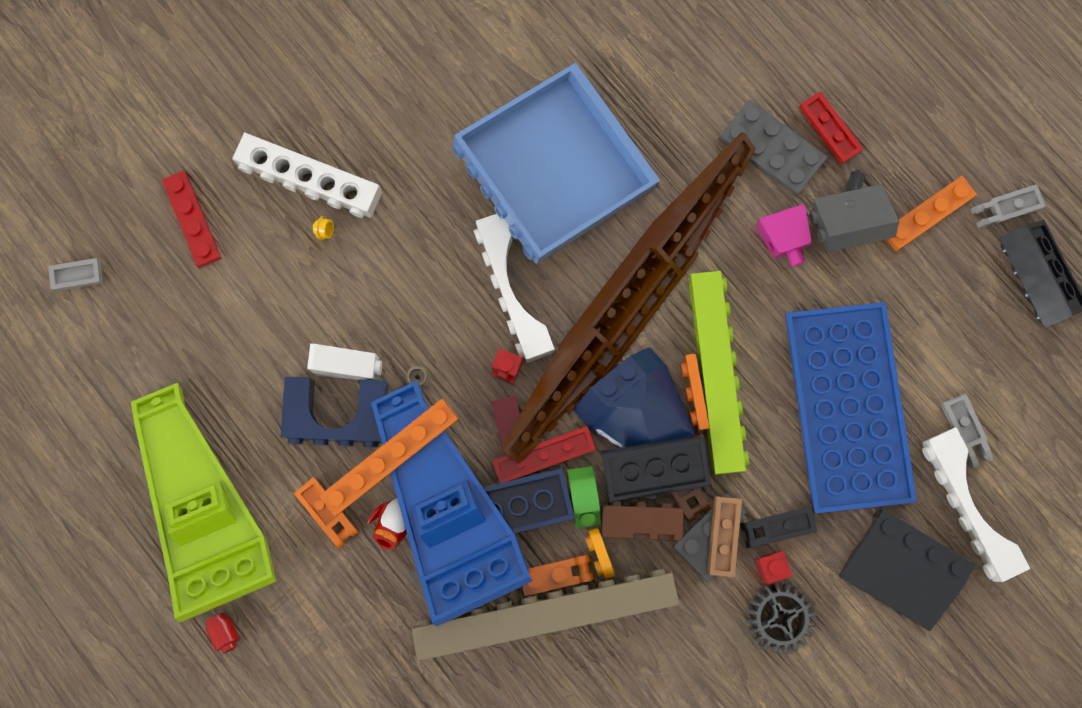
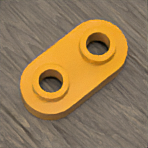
(603, 564)

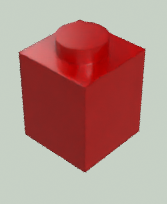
(773, 567)

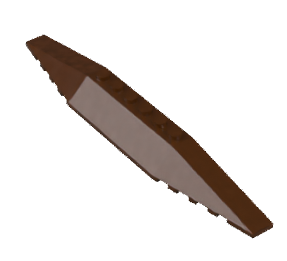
(628, 299)

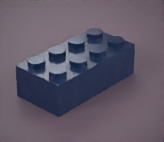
(533, 501)

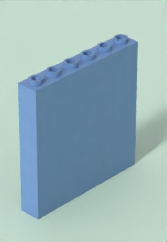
(554, 163)

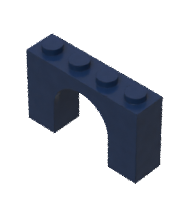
(300, 422)

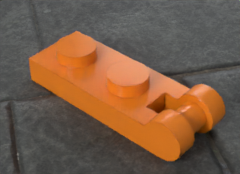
(310, 499)
(558, 575)

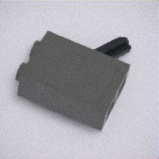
(854, 215)

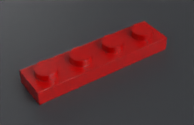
(191, 219)
(546, 455)

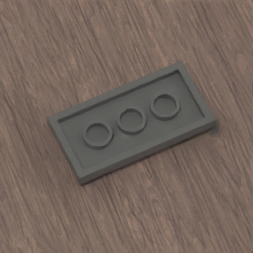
(778, 149)

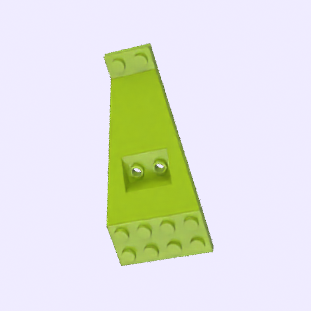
(202, 522)

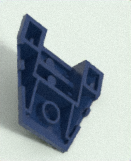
(636, 403)

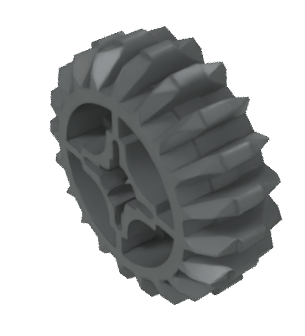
(801, 608)

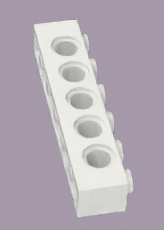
(253, 148)

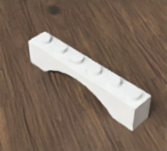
(531, 334)
(949, 457)

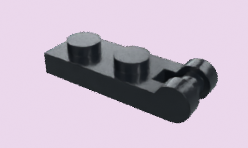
(779, 527)

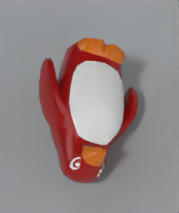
(390, 526)

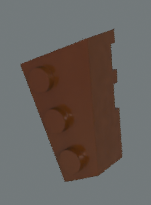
(642, 521)

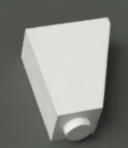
(343, 363)

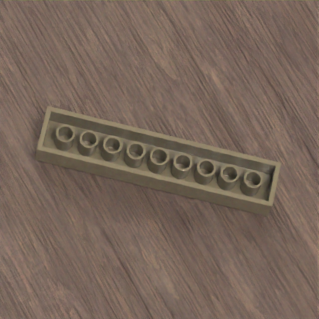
(546, 615)

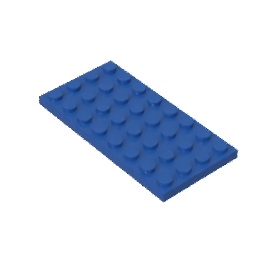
(850, 408)

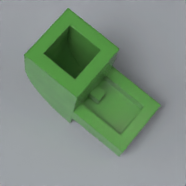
(584, 497)

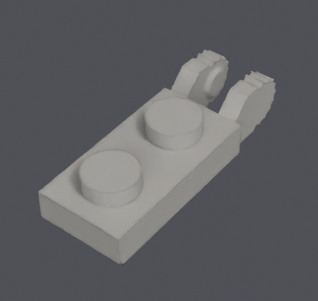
(1010, 206)
(962, 415)

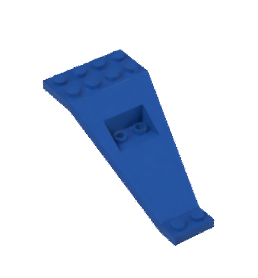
(464, 550)

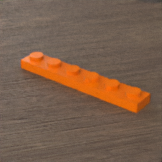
(389, 457)

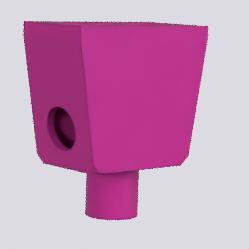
(786, 234)

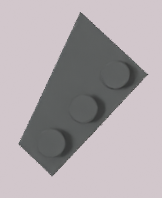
(696, 543)

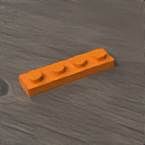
(932, 212)

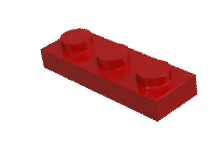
(830, 128)

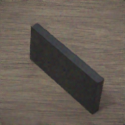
(656, 468)

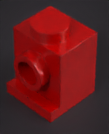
(506, 366)

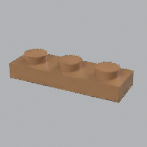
(724, 536)

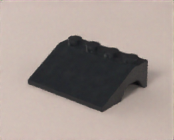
(906, 569)

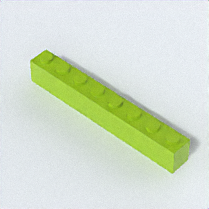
(717, 373)

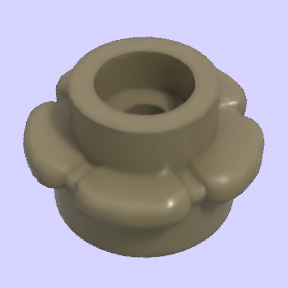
(418, 370)

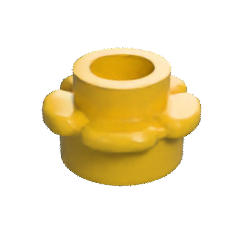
(323, 228)

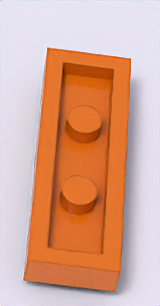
(694, 393)

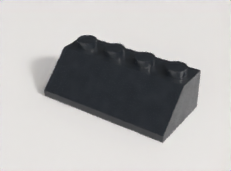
(1043, 272)

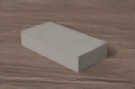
(75, 274)

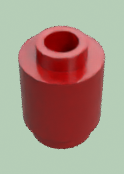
(222, 633)

